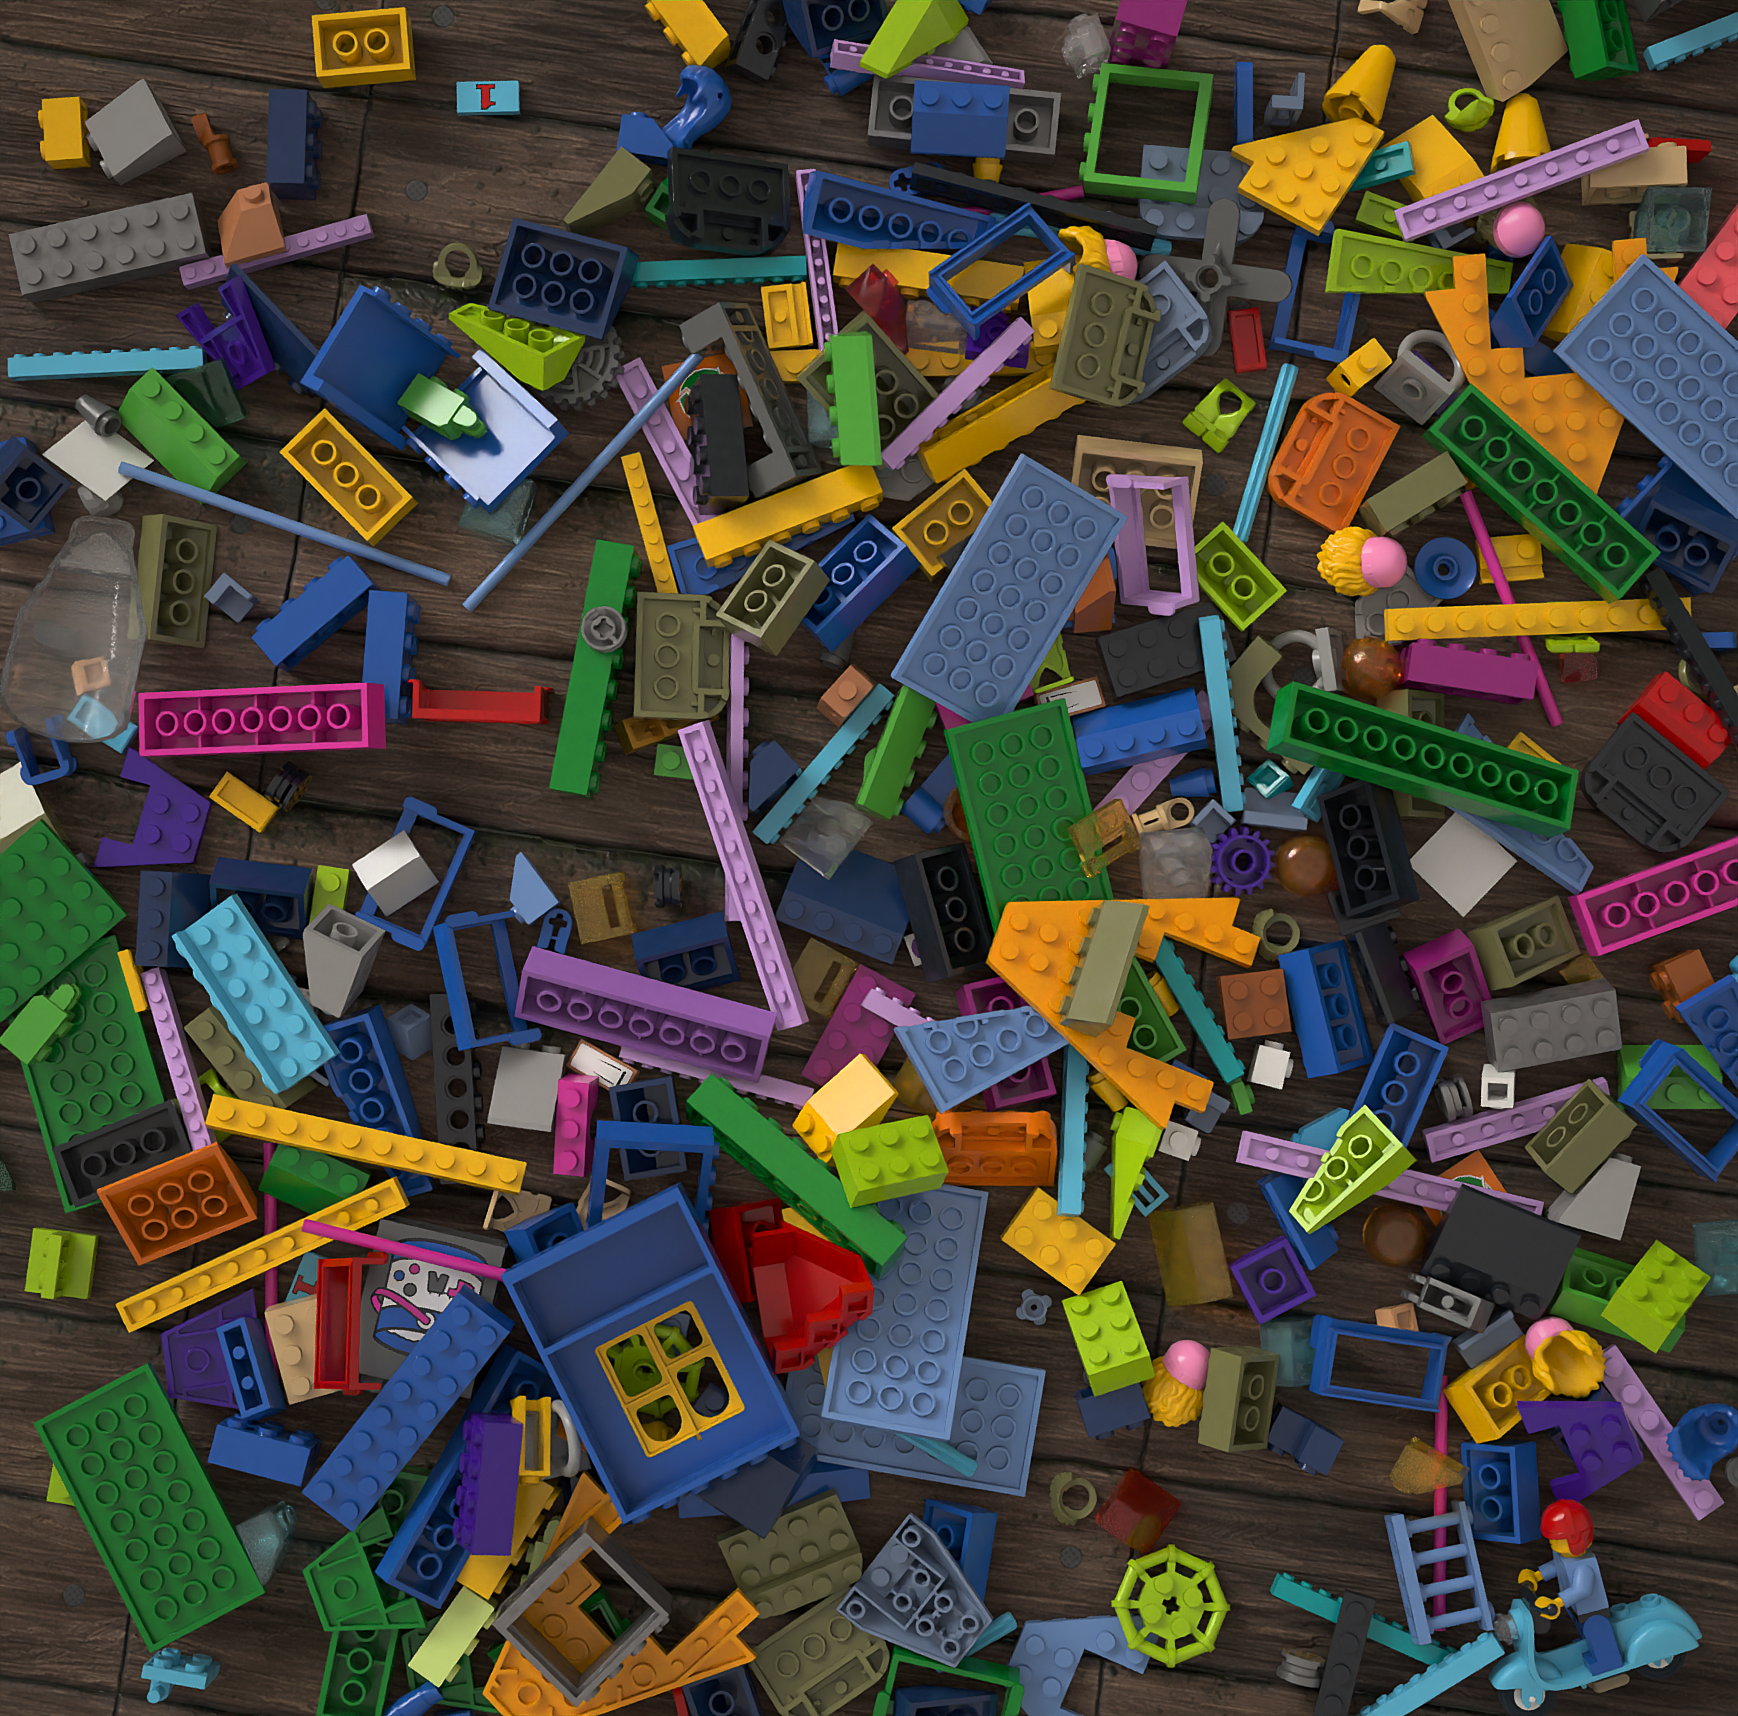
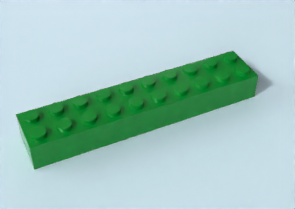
(1422, 760)

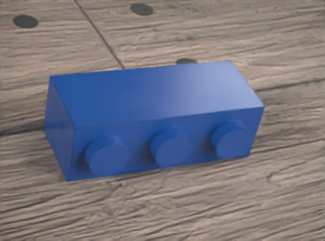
(251, 1368)

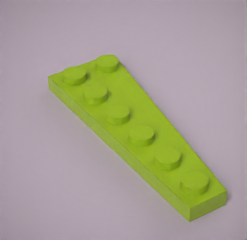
(1391, 266)

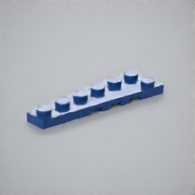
(696, 577)
(1714, 1021)

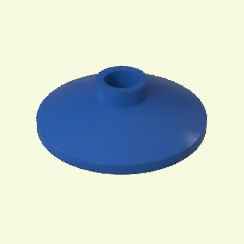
(1459, 564)

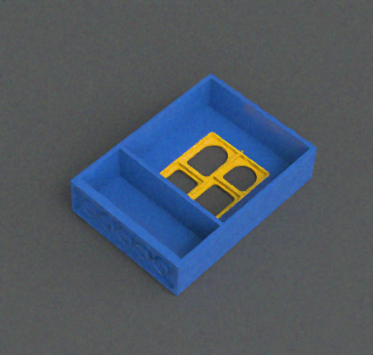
(621, 1284)

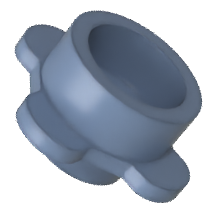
(1029, 1299)

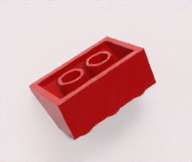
(1681, 719)
(733, 1236)

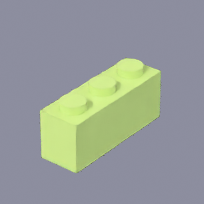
(454, 1636)

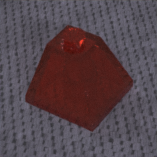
(882, 301)
(1137, 1511)

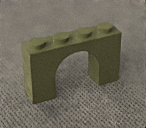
(1245, 677)

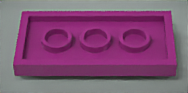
(855, 1028)

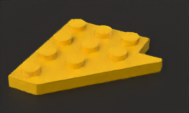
(1307, 170)

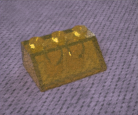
(1190, 1254)

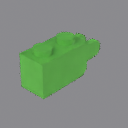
(441, 409)
(41, 1024)

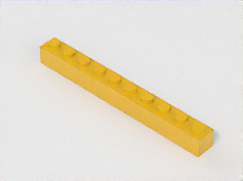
(649, 523)

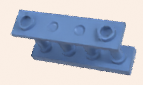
(1416, 1593)

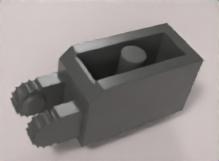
(1450, 1302)

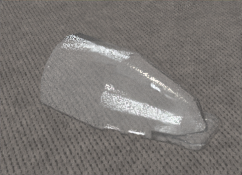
(79, 639)

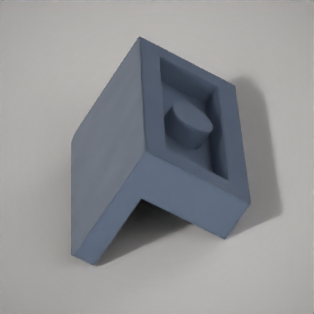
(1285, 110)
(1272, 812)
(1478, 1346)

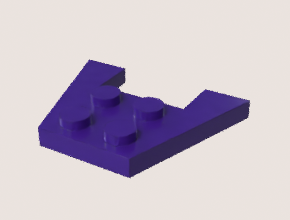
(237, 339)
(169, 824)
(195, 1356)
(1596, 1437)

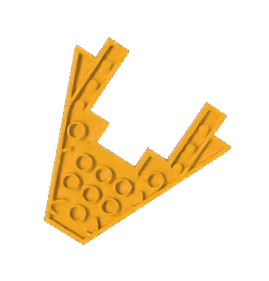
(1552, 409)
(1040, 946)
(708, 1649)

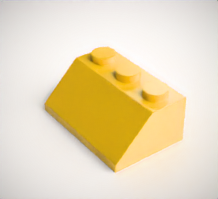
(693, 29)
(1591, 277)

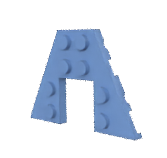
(1052, 1649)

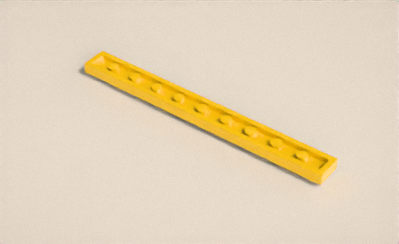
(929, 363)
(1522, 619)
(365, 1144)
(259, 1255)

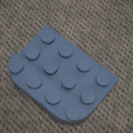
(1218, 180)
(1180, 334)

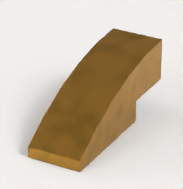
(643, 733)

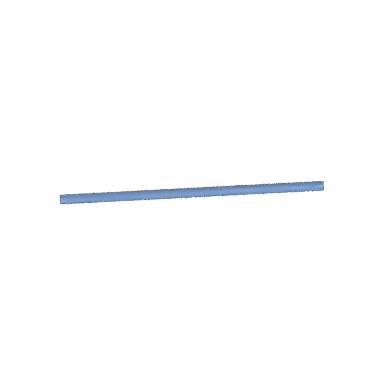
(582, 481)
(284, 523)

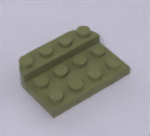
(1105, 338)
(679, 658)
(800, 1560)
(819, 1661)

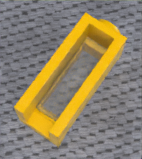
(535, 1438)

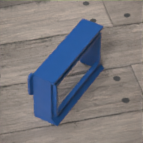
(948, 300)
(1283, 311)
(413, 808)
(455, 984)
(1656, 1066)
(1324, 1339)

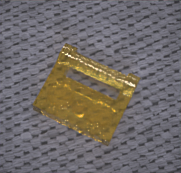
(1098, 830)
(591, 908)
(811, 971)

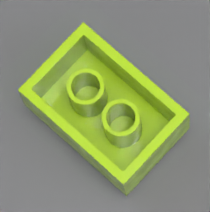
(889, 1161)
(1655, 1296)
(1108, 1338)

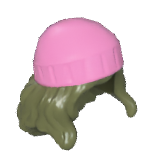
(1513, 228)

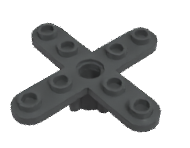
(1232, 278)

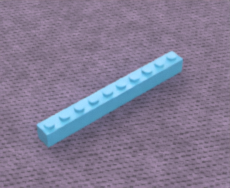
(1692, 42)
(104, 364)
(1220, 712)
(823, 764)
(1072, 1133)
(1437, 1678)

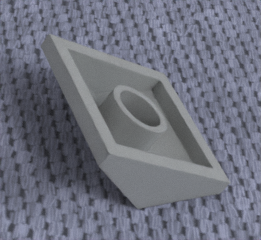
(395, 873)

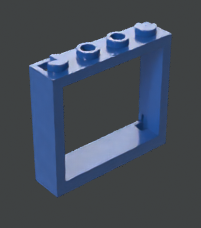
(652, 1137)

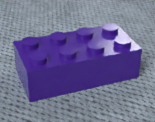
(488, 1483)

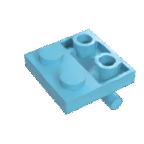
(172, 1668)

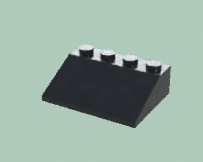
(1499, 1252)

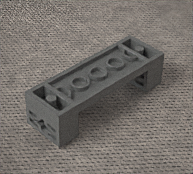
(734, 330)

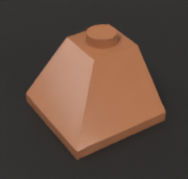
(251, 226)

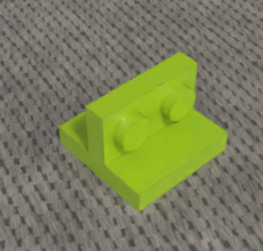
(61, 1263)

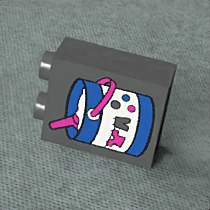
(409, 1294)

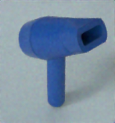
(416, 1702)

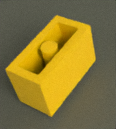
(64, 133)

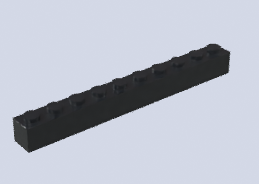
(1693, 648)

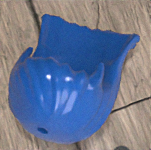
(704, 109)
(1703, 1439)

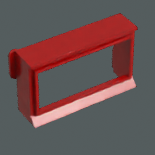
(480, 705)
(339, 1323)

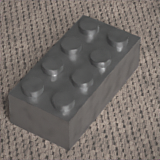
(1551, 1025)

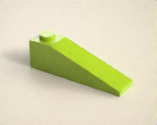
(911, 31)
(526, 349)
(1132, 1144)
(1355, 1168)

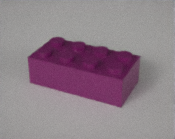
(1145, 32)
(1468, 673)
(1029, 1084)

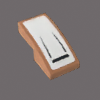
(1079, 696)
(593, 1061)

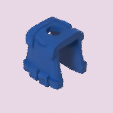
(30, 772)

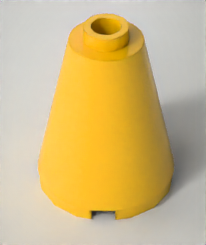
(1362, 88)
(1520, 134)

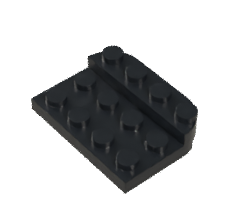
(727, 202)
(1650, 788)

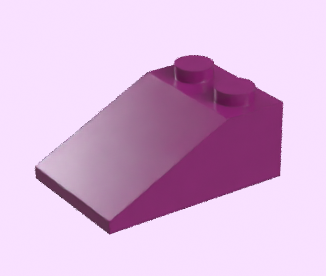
(1449, 984)

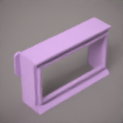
(1131, 543)

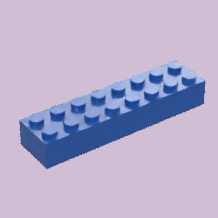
(408, 1407)
(424, 1552)

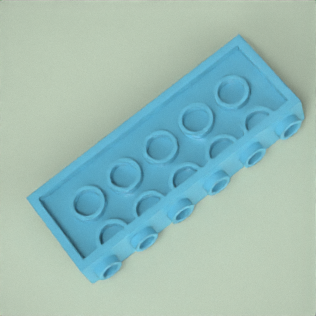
(255, 995)

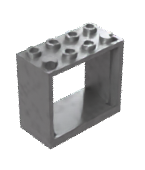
(543, 1654)

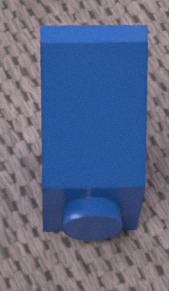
(643, 138)

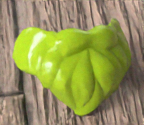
(1473, 116)

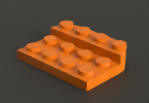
(1330, 459)
(997, 1147)

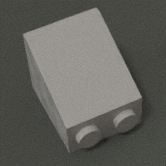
(133, 134)
(339, 958)
(527, 1087)
(1602, 1201)

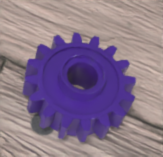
(1256, 866)

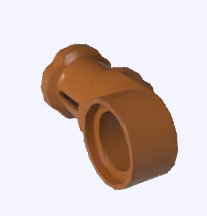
(215, 144)

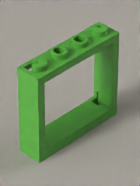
(1138, 187)

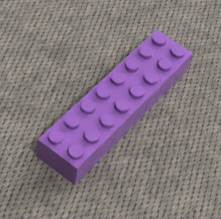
(644, 1014)

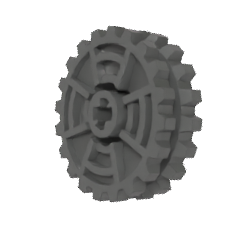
(589, 375)

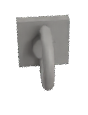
(1416, 385)
(1326, 657)
(565, 1457)

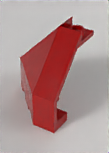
(805, 1294)

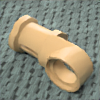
(1163, 816)

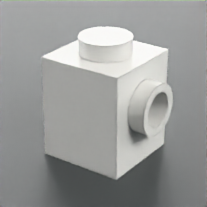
(1270, 1065)
(1497, 1088)
(1179, 1141)

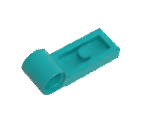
(1386, 165)

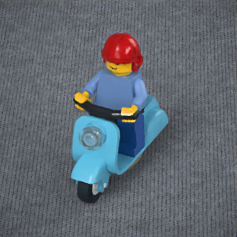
(1637, 1635)

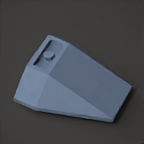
(918, 1597)

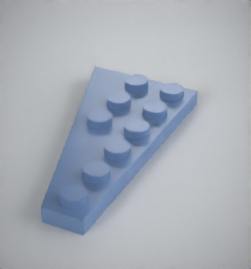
(1553, 856)
(976, 1051)

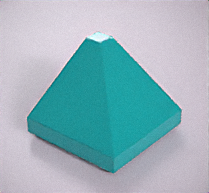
(1270, 779)

